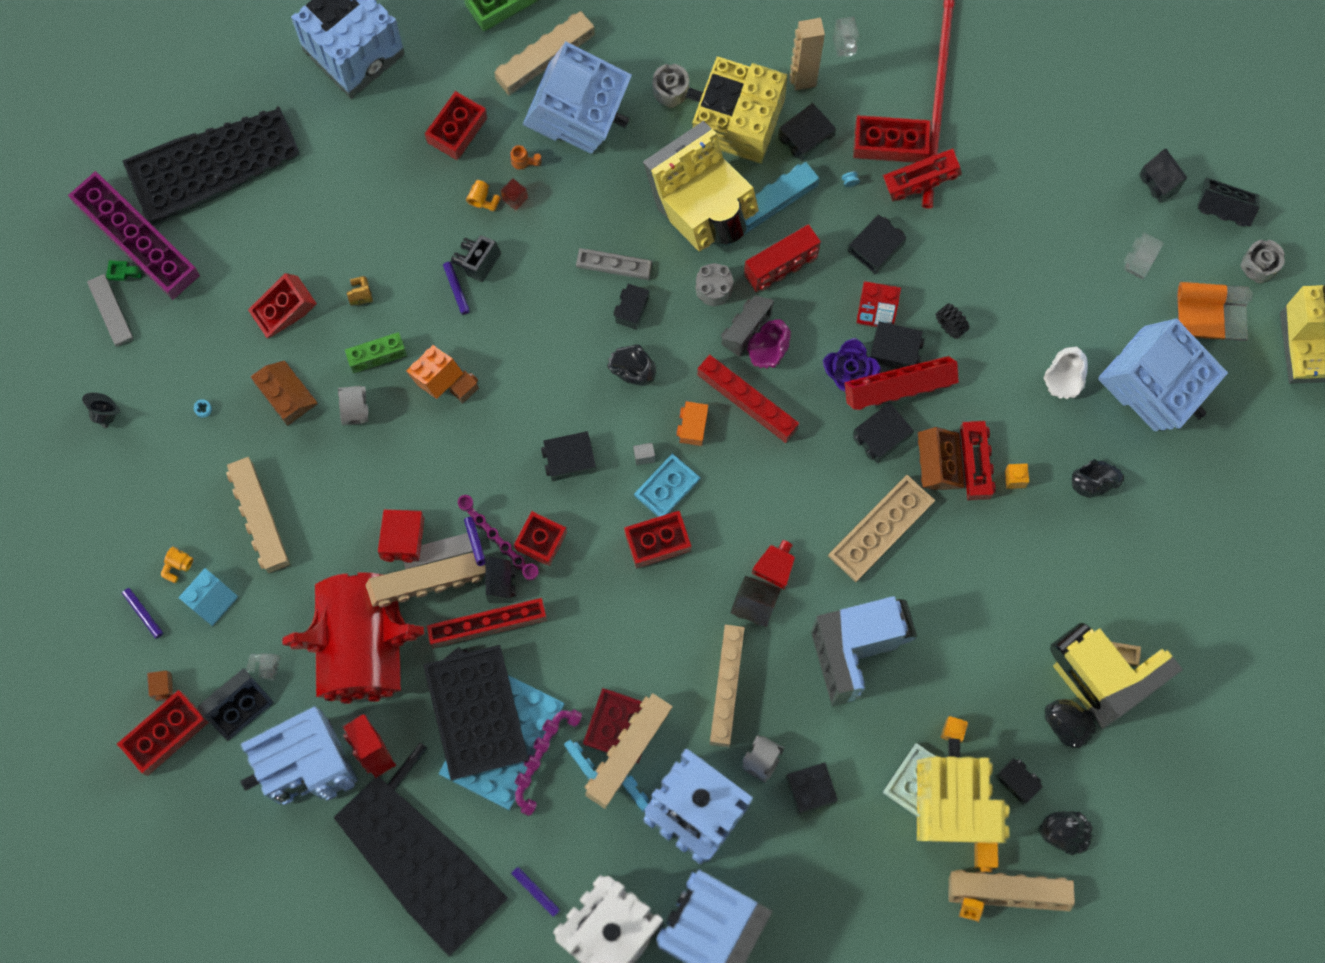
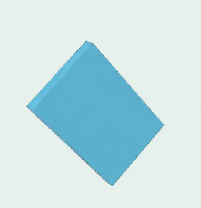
(667, 486)

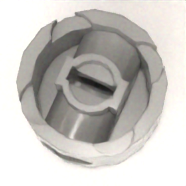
(670, 85)
(1263, 261)
(714, 284)
(353, 405)
(763, 758)

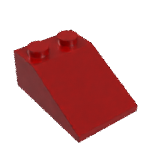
(282, 305)

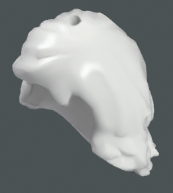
(1067, 373)

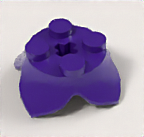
(850, 354)

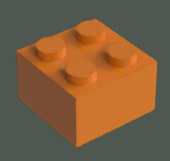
(434, 371)

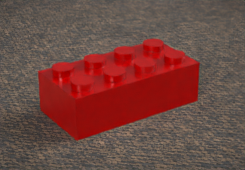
(891, 139)
(782, 258)
(162, 733)

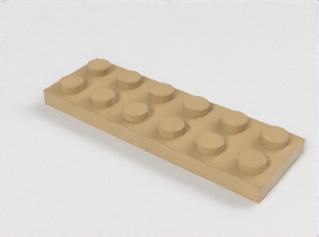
(881, 528)

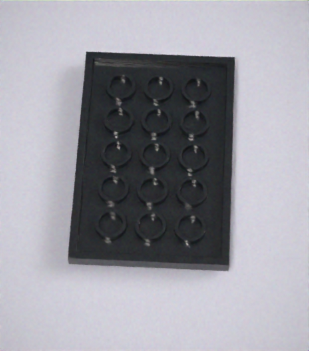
(475, 712)

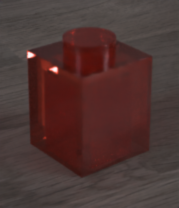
(514, 194)

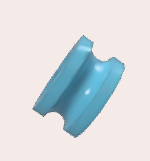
(850, 179)
(202, 402)

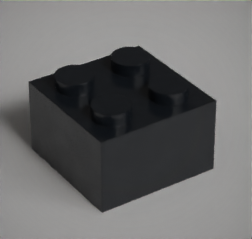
(811, 788)

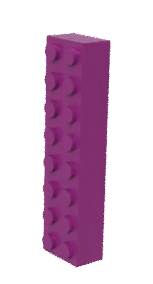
(134, 235)

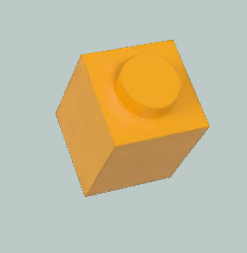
(1016, 476)
(954, 728)
(986, 856)

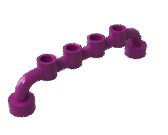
(529, 571)
(542, 745)

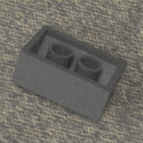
(747, 324)

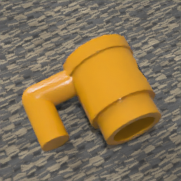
(478, 195)
(178, 560)

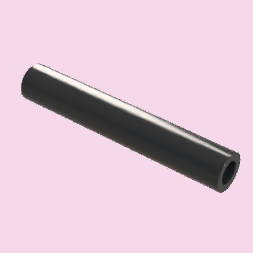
(407, 766)

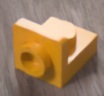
(971, 909)

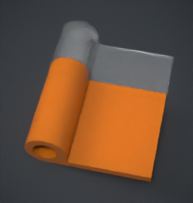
(1214, 310)

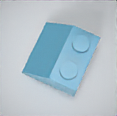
(208, 597)

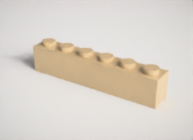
(807, 53)
(537, 56)
(258, 515)
(424, 579)
(727, 686)
(628, 750)
(1012, 890)

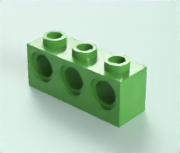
(375, 352)

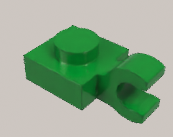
(120, 270)

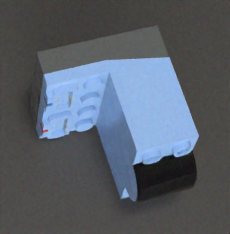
(856, 634)

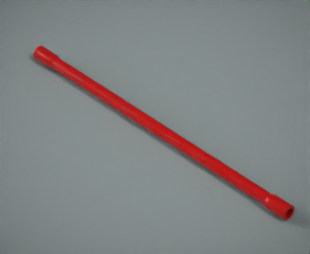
(928, 194)

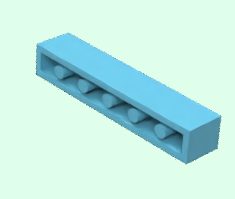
(782, 193)

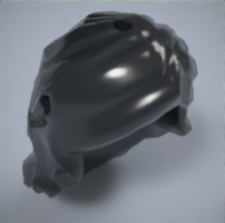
(632, 365)
(1096, 478)
(1070, 722)
(1067, 831)

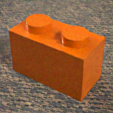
(693, 423)

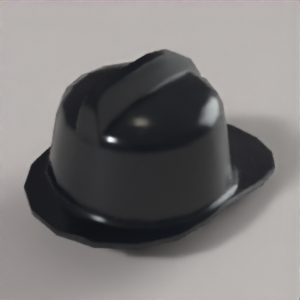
(100, 408)

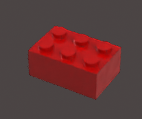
(456, 125)
(657, 539)
(368, 746)

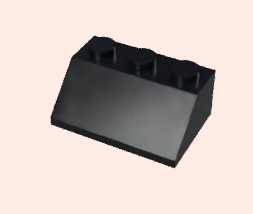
(1228, 202)
(235, 704)

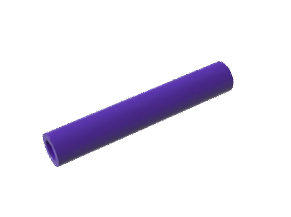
(456, 288)
(474, 541)
(142, 613)
(535, 891)

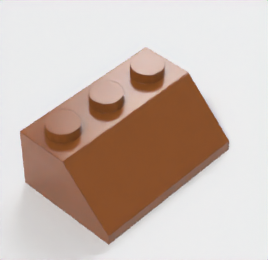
(284, 391)
(940, 459)

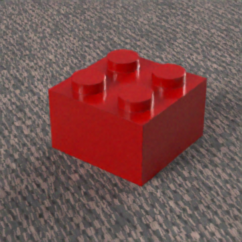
(540, 538)

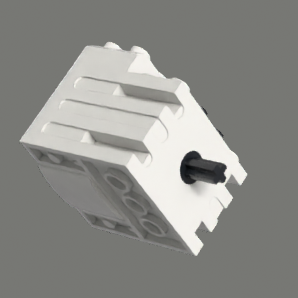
(609, 927)

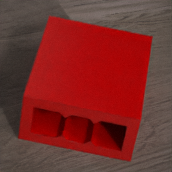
(401, 535)

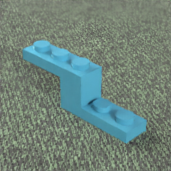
(587, 766)

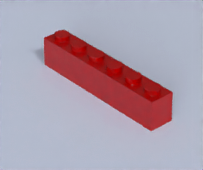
(901, 383)
(747, 398)
(486, 623)

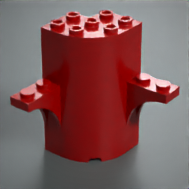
(354, 641)

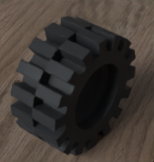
(952, 321)

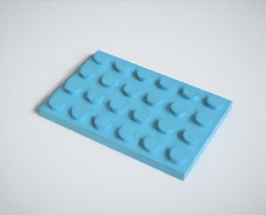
(533, 710)

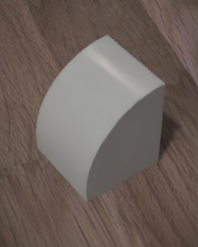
(644, 453)

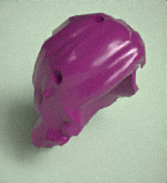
(769, 344)

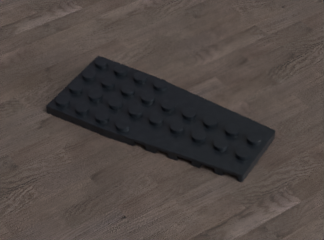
(208, 163)
(420, 865)

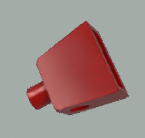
(775, 565)

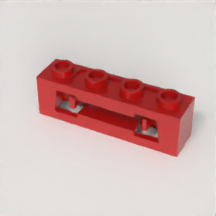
(922, 175)
(974, 430)

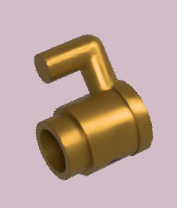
(361, 294)

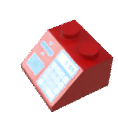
(877, 304)

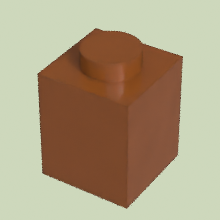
(464, 386)
(160, 685)

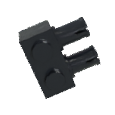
(480, 259)

